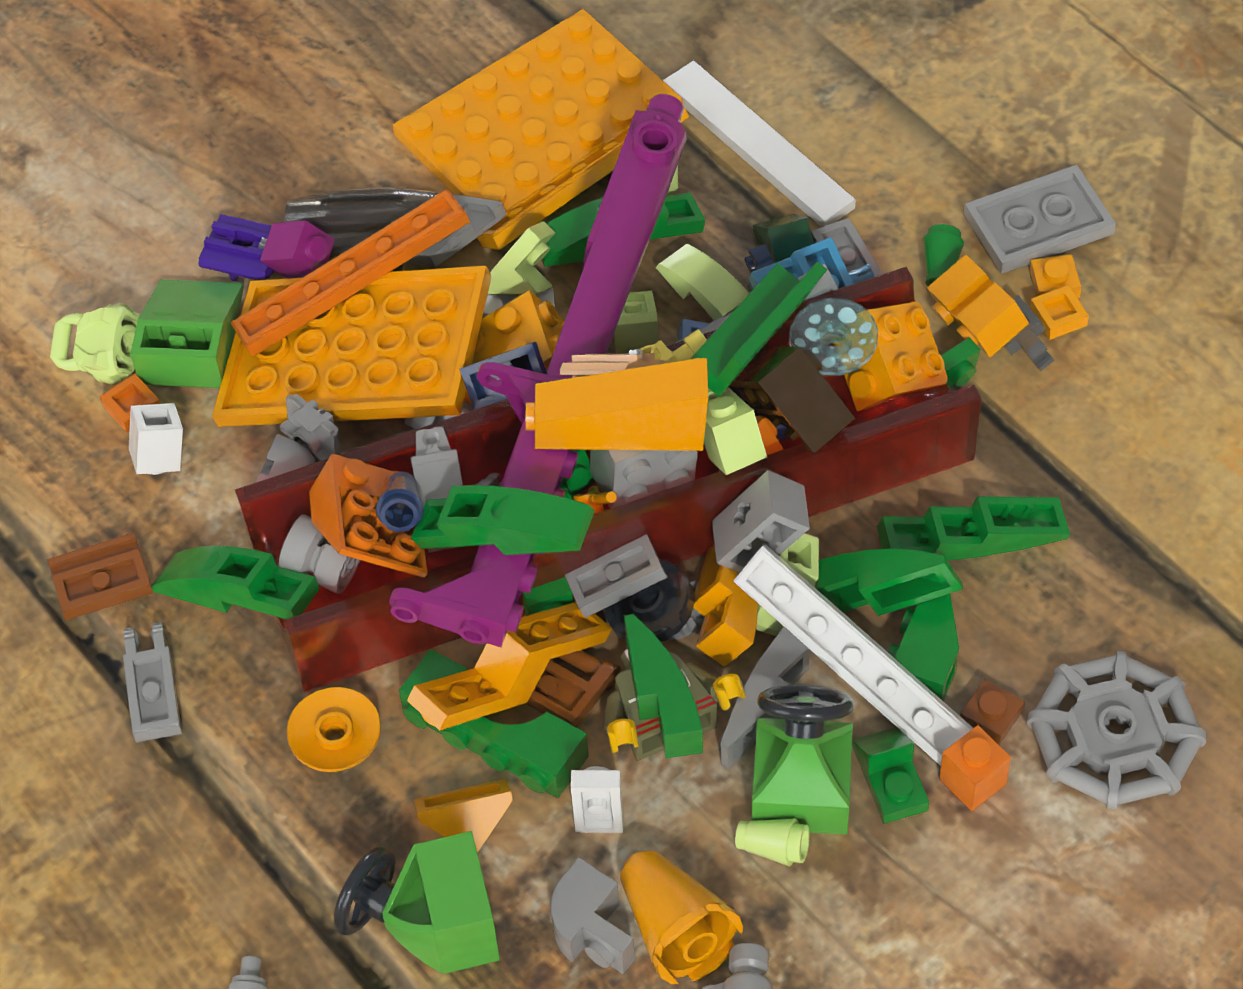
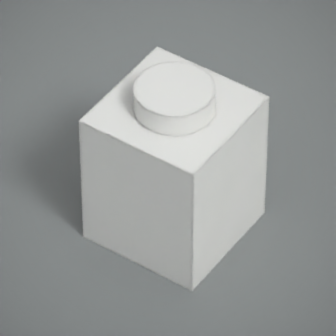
(155, 438)

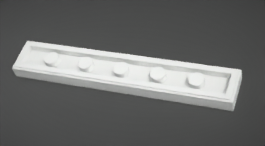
(760, 145)
(851, 653)

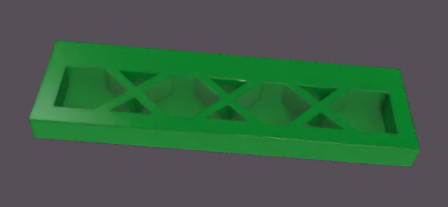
(754, 324)

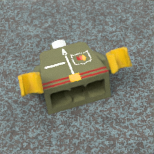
(644, 736)

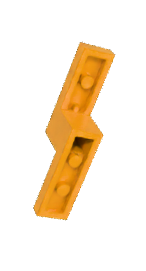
(509, 673)

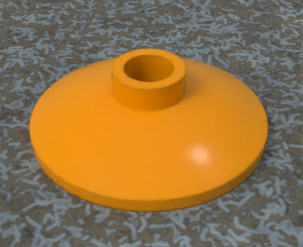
(330, 713)

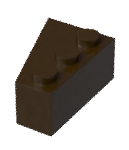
(791, 391)

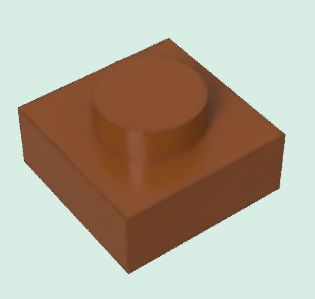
(993, 710)

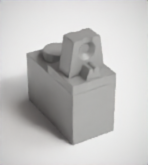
(435, 467)

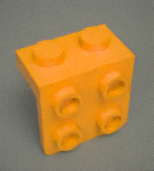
(903, 359)

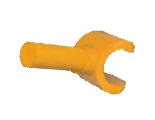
(595, 498)

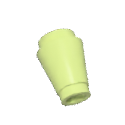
(775, 839)

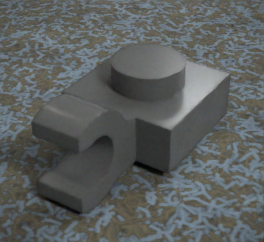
(1028, 339)

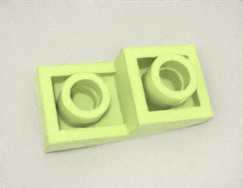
(710, 284)

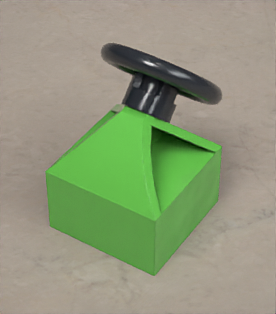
(802, 758)
(434, 907)

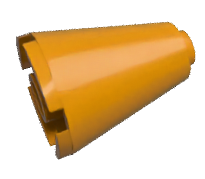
(679, 918)

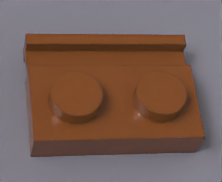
(99, 576)

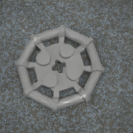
(1113, 752)

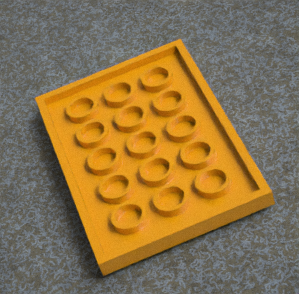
(531, 112)
(367, 358)

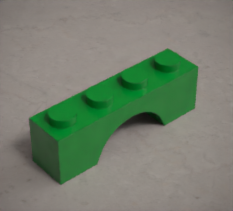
(536, 751)

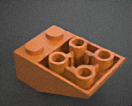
(346, 515)

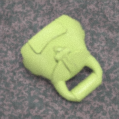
(100, 345)

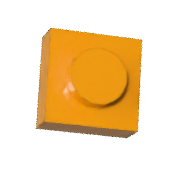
(1054, 273)
(1059, 312)

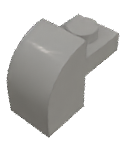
(580, 915)

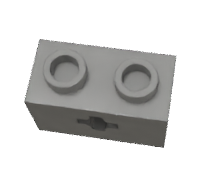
(765, 514)

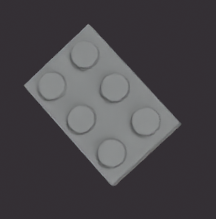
(1039, 218)

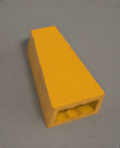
(624, 409)

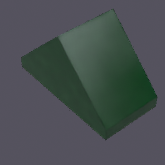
(784, 235)

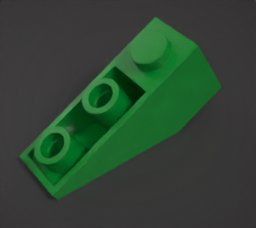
(930, 644)

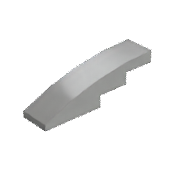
(780, 665)

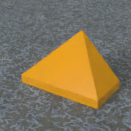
(466, 809)

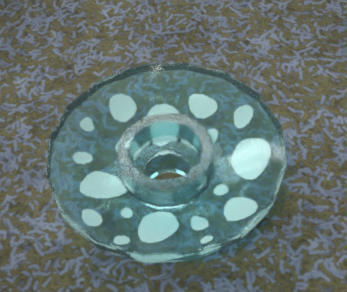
(836, 322)

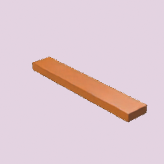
(350, 272)

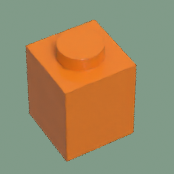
(974, 768)

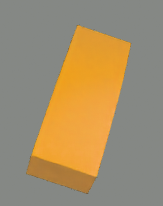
(728, 612)

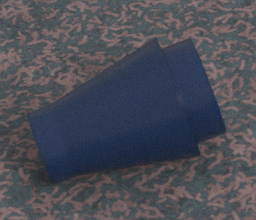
(400, 503)

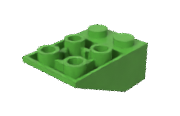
(186, 333)

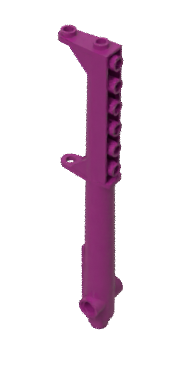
(486, 599)

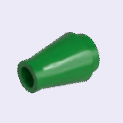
(941, 250)

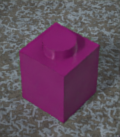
(296, 248)

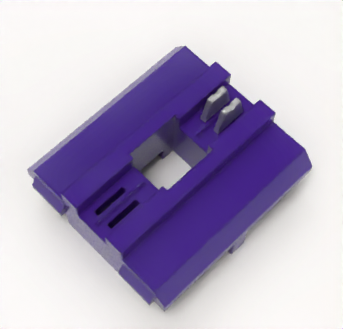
(227, 252)

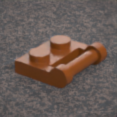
(568, 694)

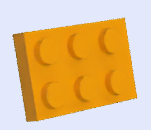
(516, 325)

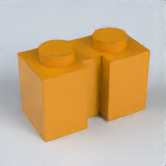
(976, 306)

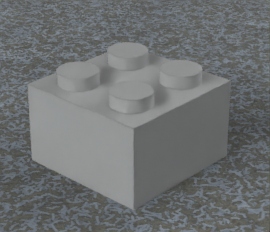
(640, 472)

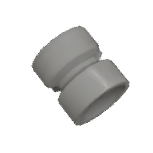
(311, 554)

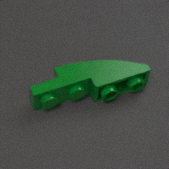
(568, 245)
(503, 516)
(236, 576)

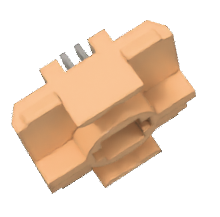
(602, 363)

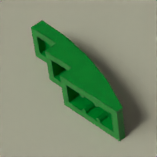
(977, 531)

